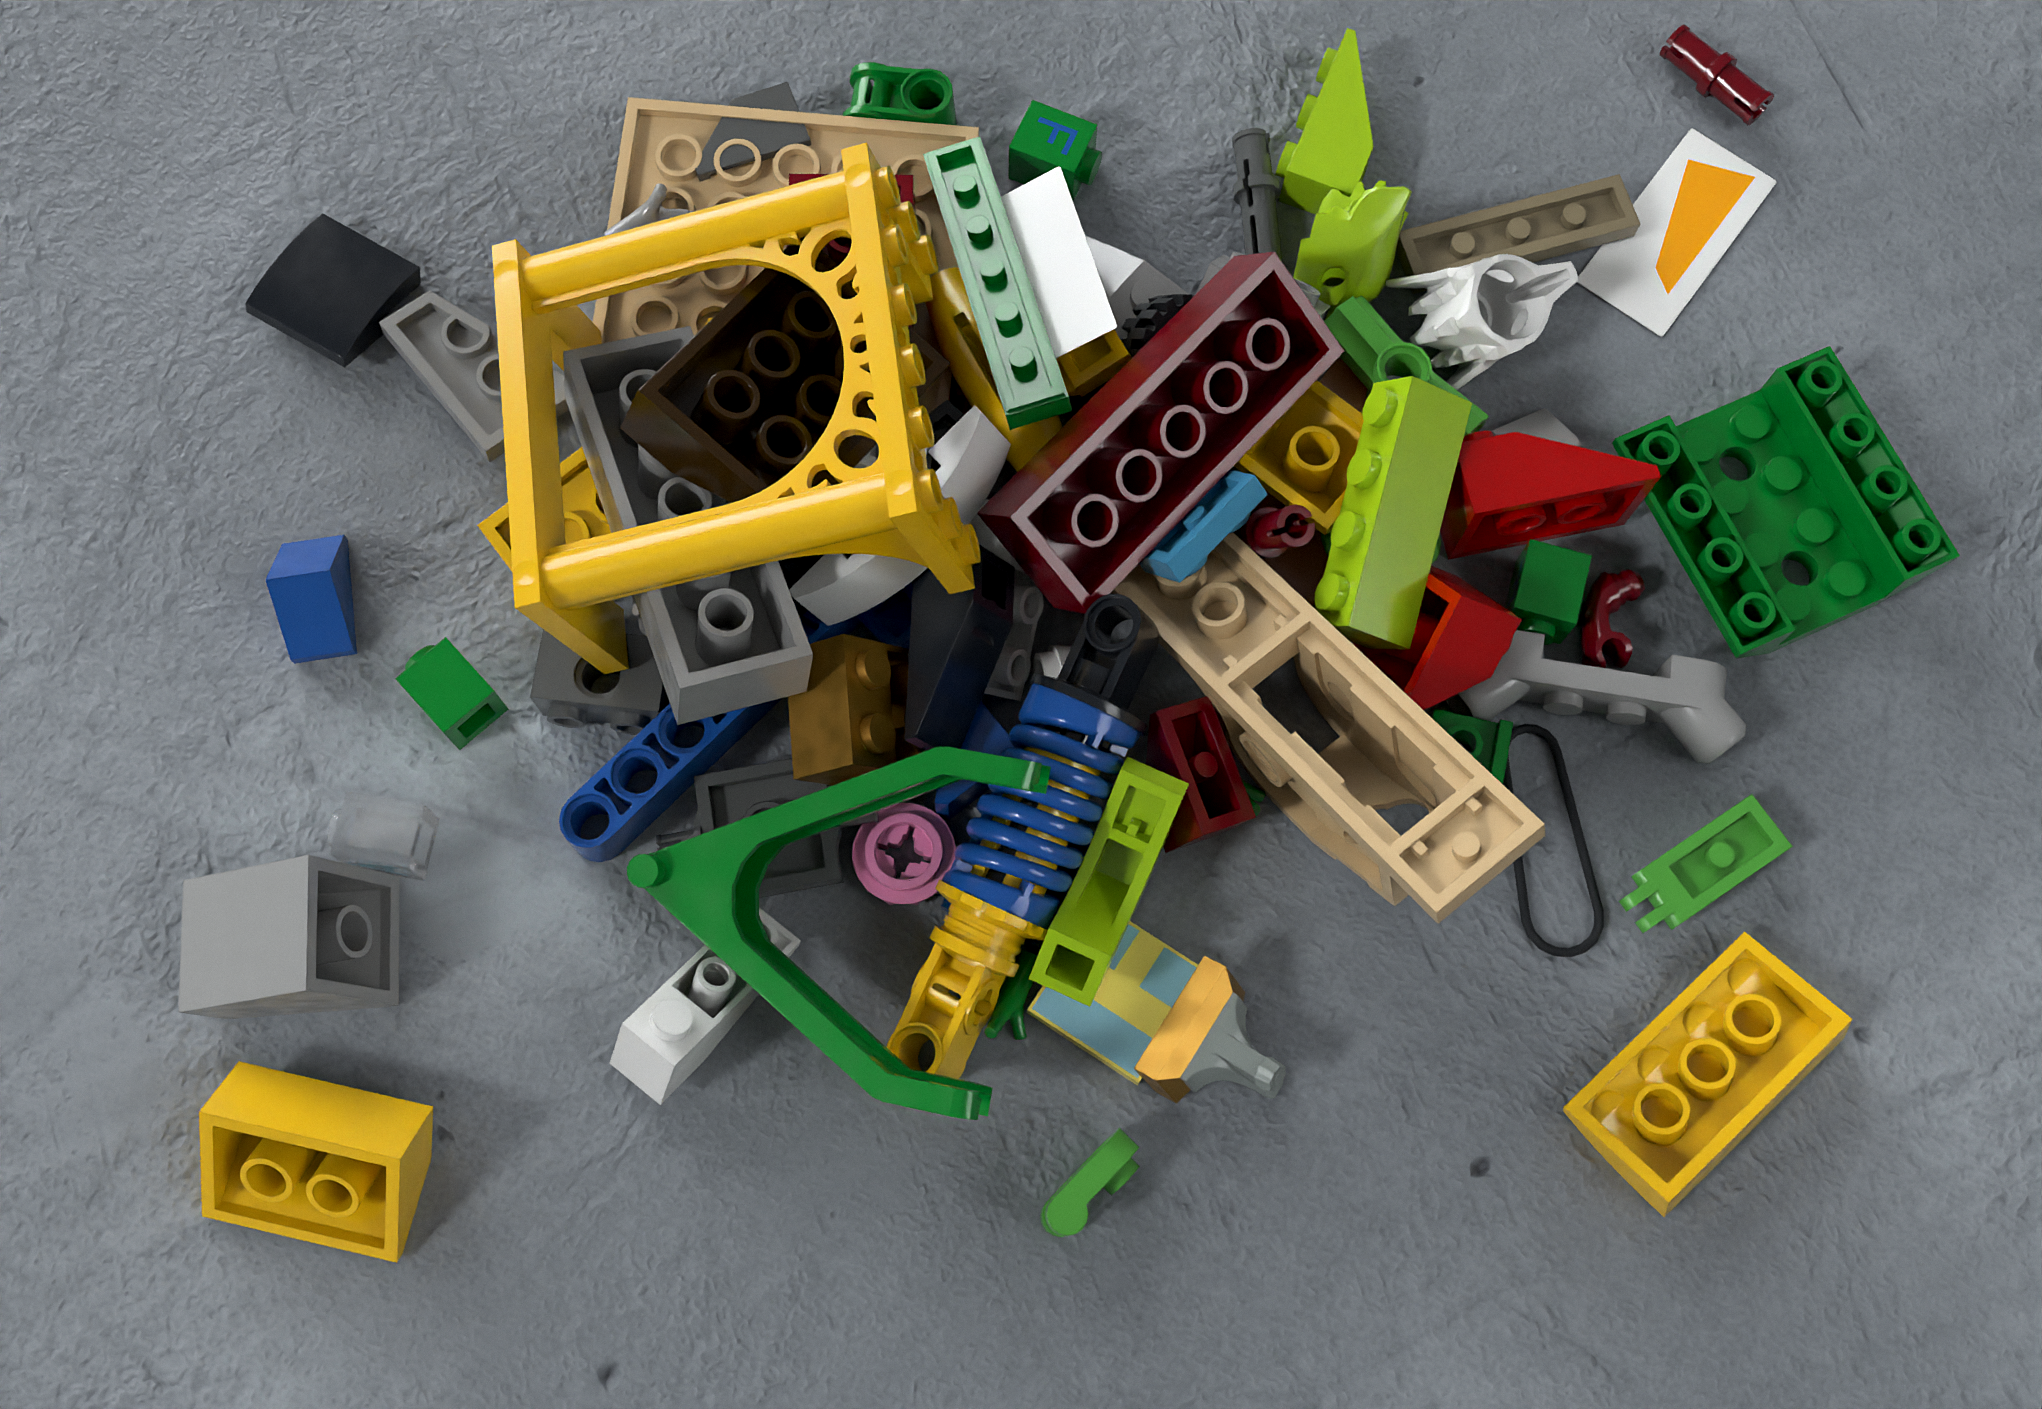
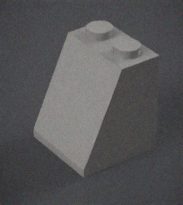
(289, 940)

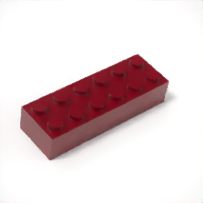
(1162, 432)

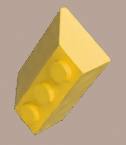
(314, 1160)

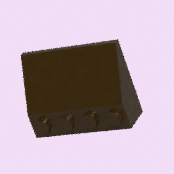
(756, 389)

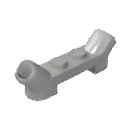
(1681, 694)

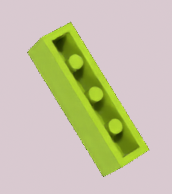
(1392, 512)

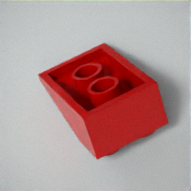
(1537, 490)

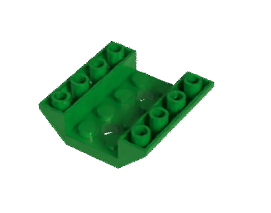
(1814, 493)

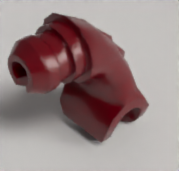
(1603, 599)

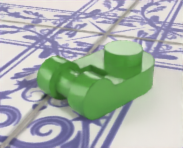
(1105, 1168)

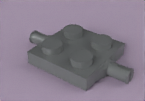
(748, 790)

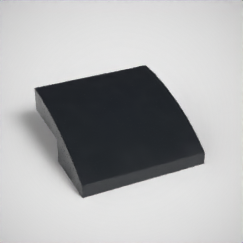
(332, 289)

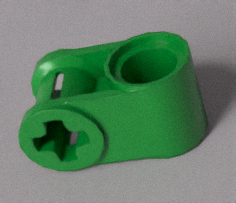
(901, 94)

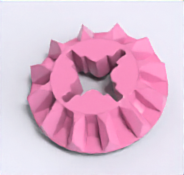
(877, 870)

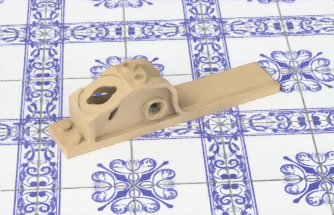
(1240, 625)

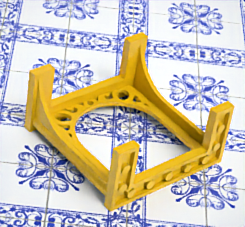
(875, 510)

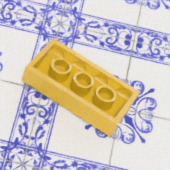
(1706, 1072)

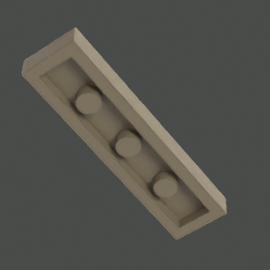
(1526, 228)

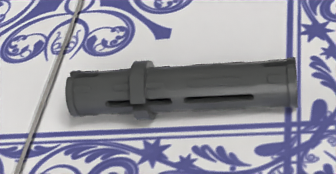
(1256, 191)

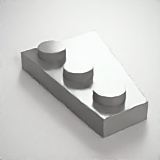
(458, 364)

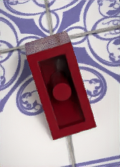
(1193, 748)

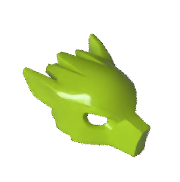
(1353, 242)

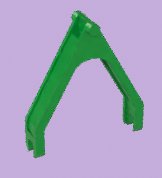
(714, 892)

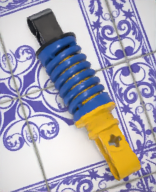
(1006, 882)

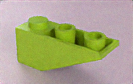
(1334, 135)

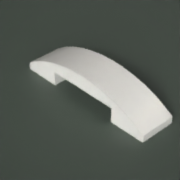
(847, 586)

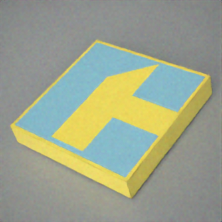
(1128, 1006)

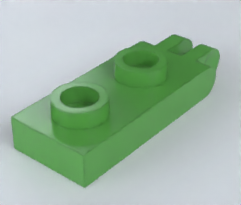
(1707, 864)

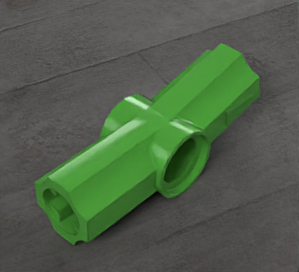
(1377, 352)

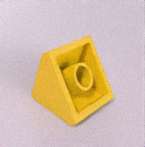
(1308, 454)

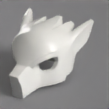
(1482, 310)

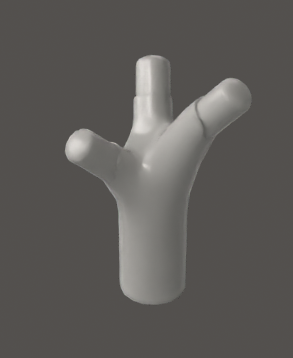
(648, 212)

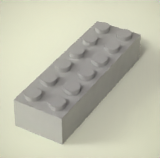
(713, 638)

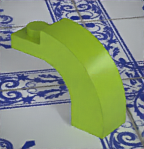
(1109, 882)

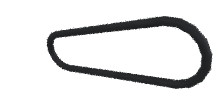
(1581, 847)

